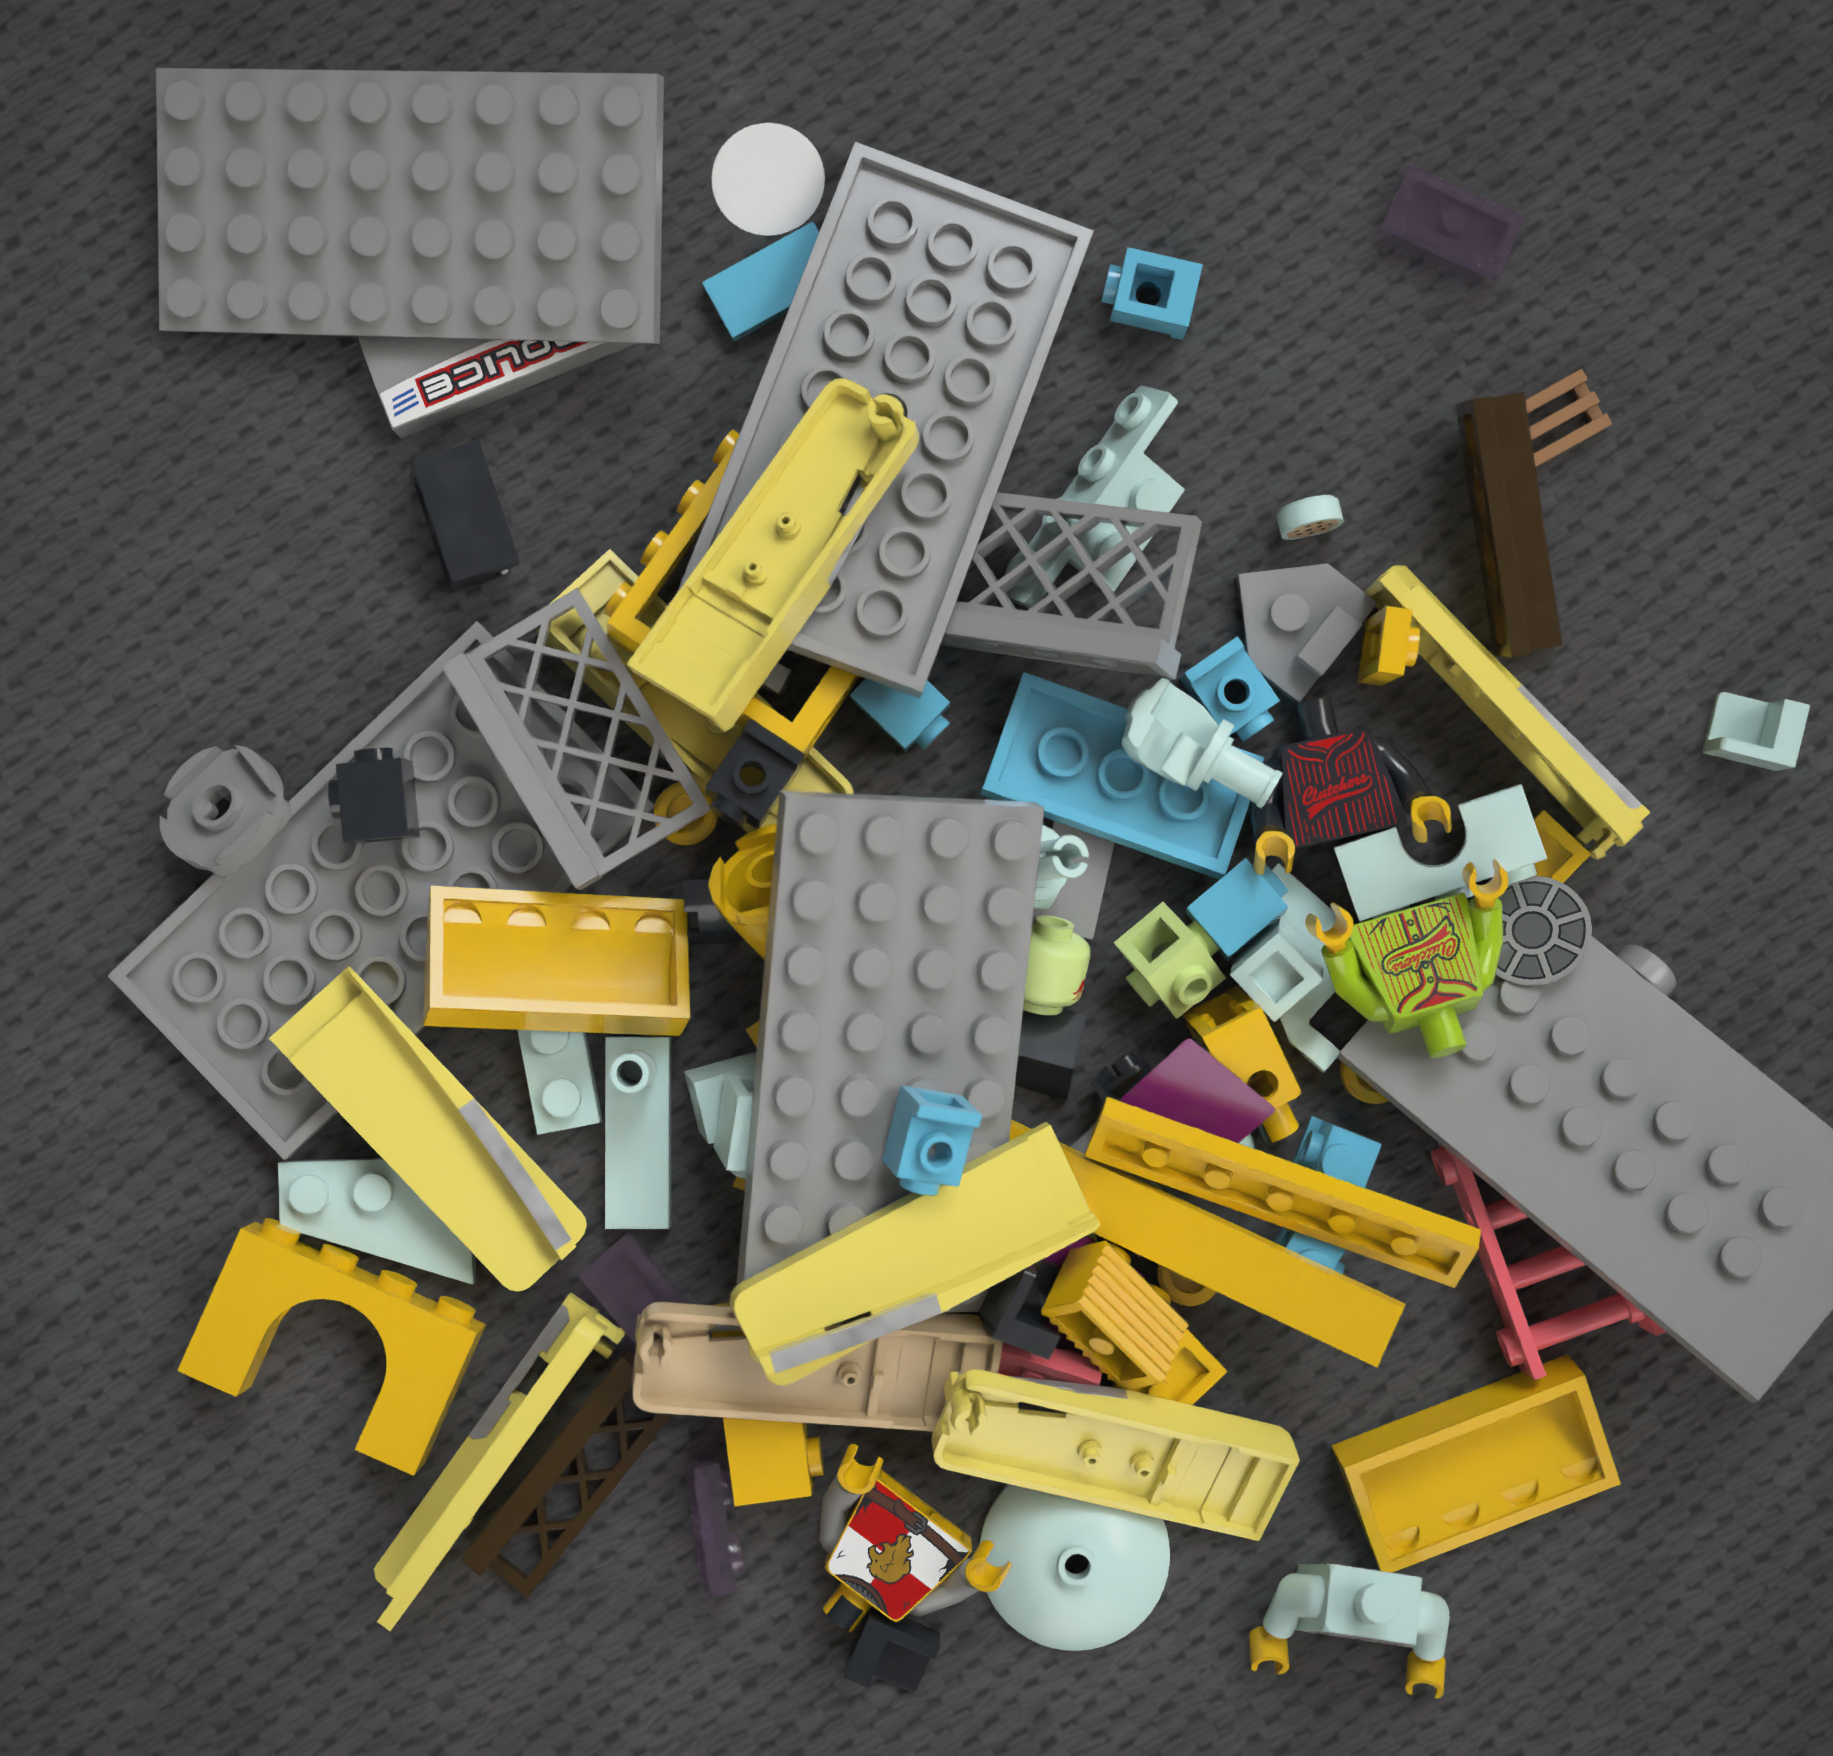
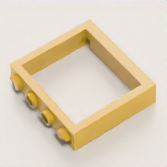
(661, 559)

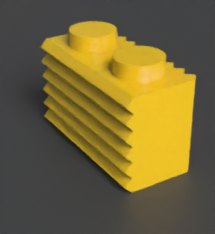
(1115, 1315)

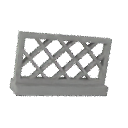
(1071, 639)
(527, 766)

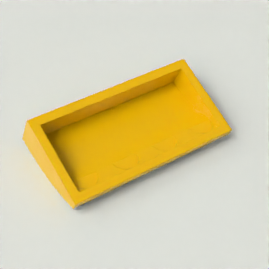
(556, 962)
(1476, 1464)

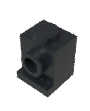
(767, 753)

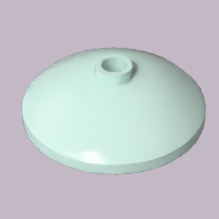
(1066, 1609)

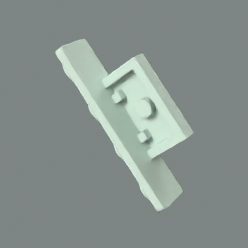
(1109, 475)

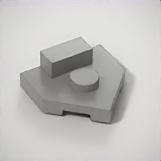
(1299, 622)

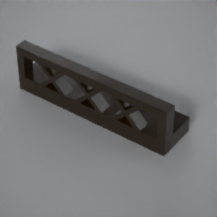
(1509, 524)
(549, 1471)

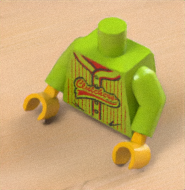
(1419, 961)

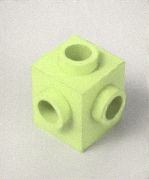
(1170, 960)

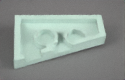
(372, 1211)

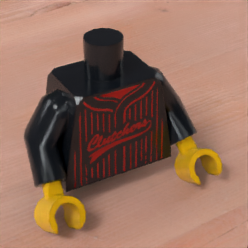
(1338, 789)

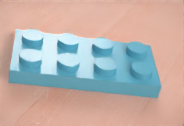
(1070, 760)

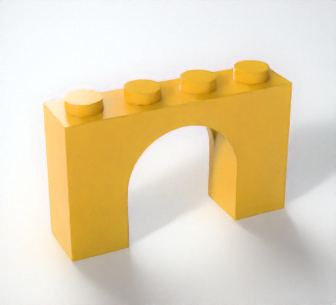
(423, 1339)

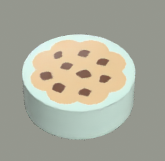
(1309, 517)

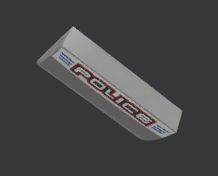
(442, 378)

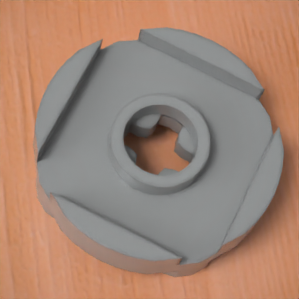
(246, 827)

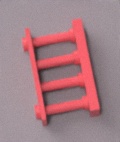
(1518, 1340)

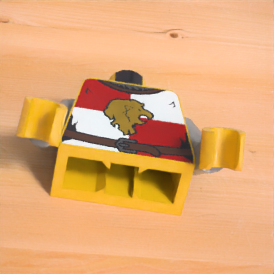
(894, 1549)

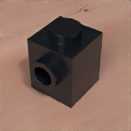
(375, 797)

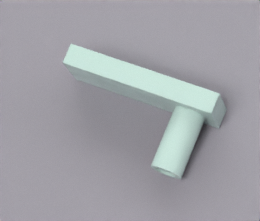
(637, 1132)

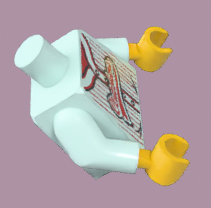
(1359, 1607)

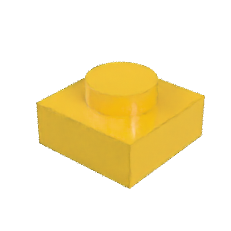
(1562, 850)

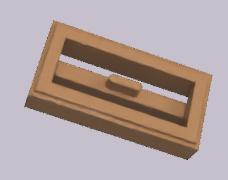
(1586, 403)

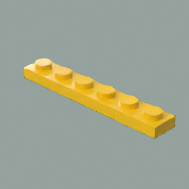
(1282, 1193)

